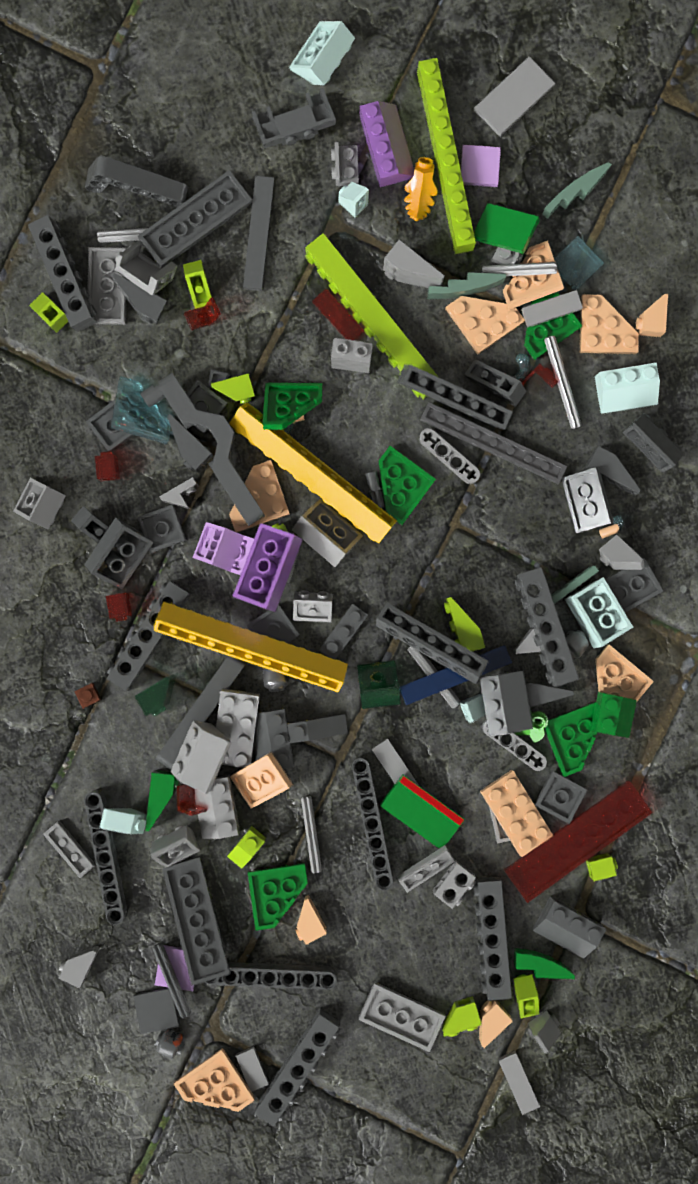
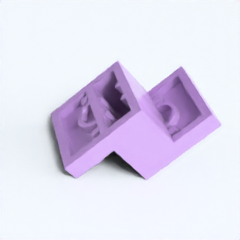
(223, 548)

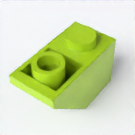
(49, 312)
(461, 1017)

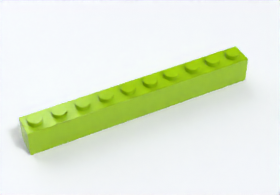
(446, 156)
(364, 306)

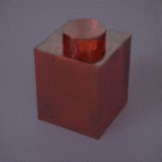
(107, 467)
(119, 606)

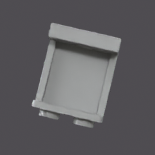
(143, 270)
(351, 355)

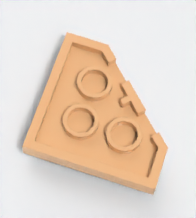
(532, 287)
(483, 320)
(604, 328)
(266, 491)
(619, 675)
(215, 1084)

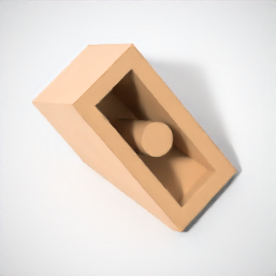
(653, 320)
(310, 924)
(493, 1020)

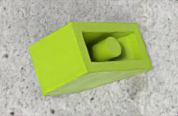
(197, 283)
(236, 388)
(247, 847)
(526, 996)

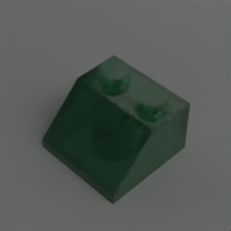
(378, 684)
(156, 696)

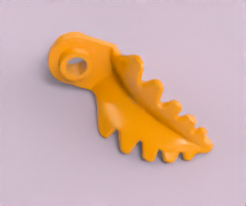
(421, 189)

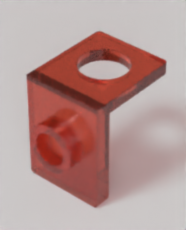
(202, 316)
(545, 373)
(186, 801)

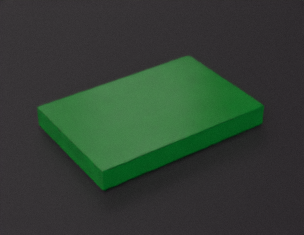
(506, 228)

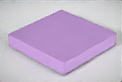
(480, 165)
(179, 965)

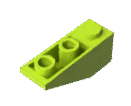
(466, 631)

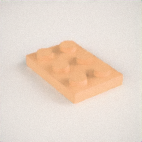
(261, 780)

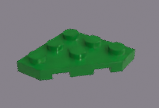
(559, 327)
(289, 402)
(402, 484)
(572, 738)
(274, 892)

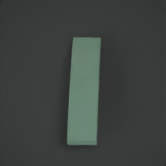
(580, 187)
(473, 284)

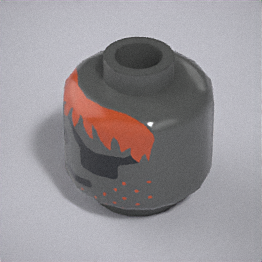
(169, 1043)

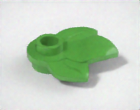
(538, 732)

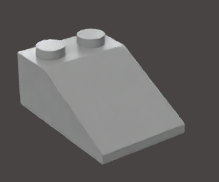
(410, 268)

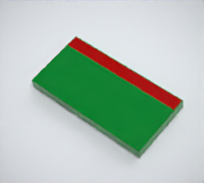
(422, 812)

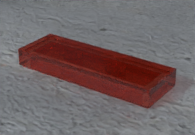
(337, 316)

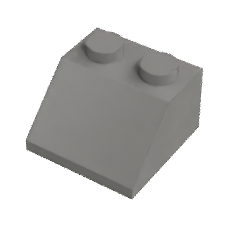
(39, 503)
(174, 846)

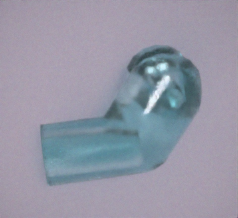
(524, 364)

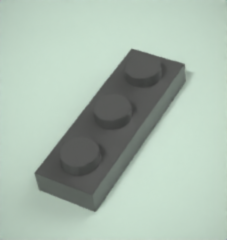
(343, 632)

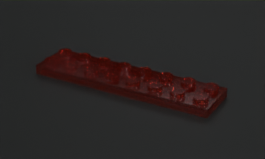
(578, 841)

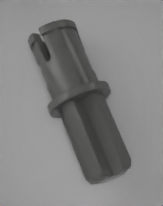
(374, 489)

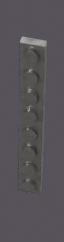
(493, 443)

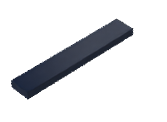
(447, 678)

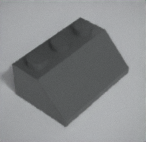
(653, 443)
(118, 553)
(506, 703)
(273, 737)
(569, 928)

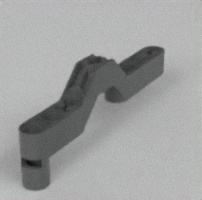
(222, 432)

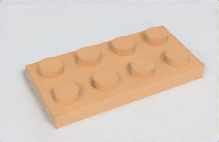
(516, 813)

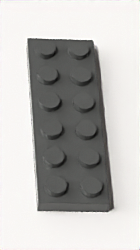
(195, 219)
(196, 921)

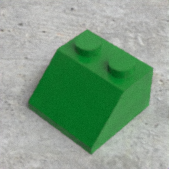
(613, 715)

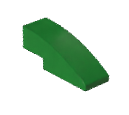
(541, 964)

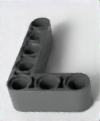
(134, 179)

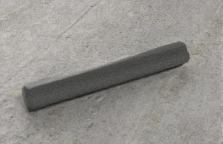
(171, 980)

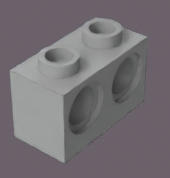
(449, 881)

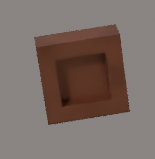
(87, 695)

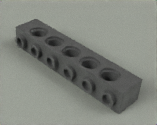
(41, 231)
(454, 396)
(543, 597)
(431, 643)
(148, 647)
(501, 987)
(273, 1112)

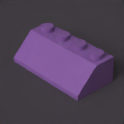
(386, 143)
(267, 567)

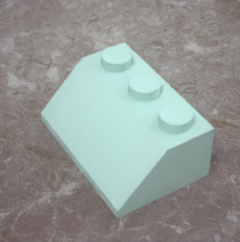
(323, 52)
(628, 388)
(598, 613)

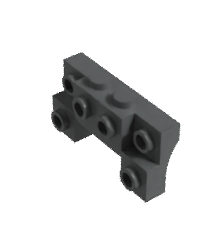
(295, 124)

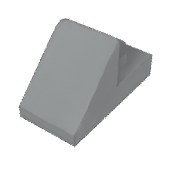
(175, 495)

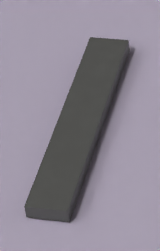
(258, 233)

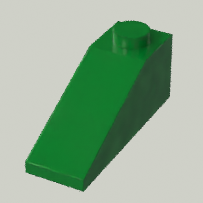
(162, 789)

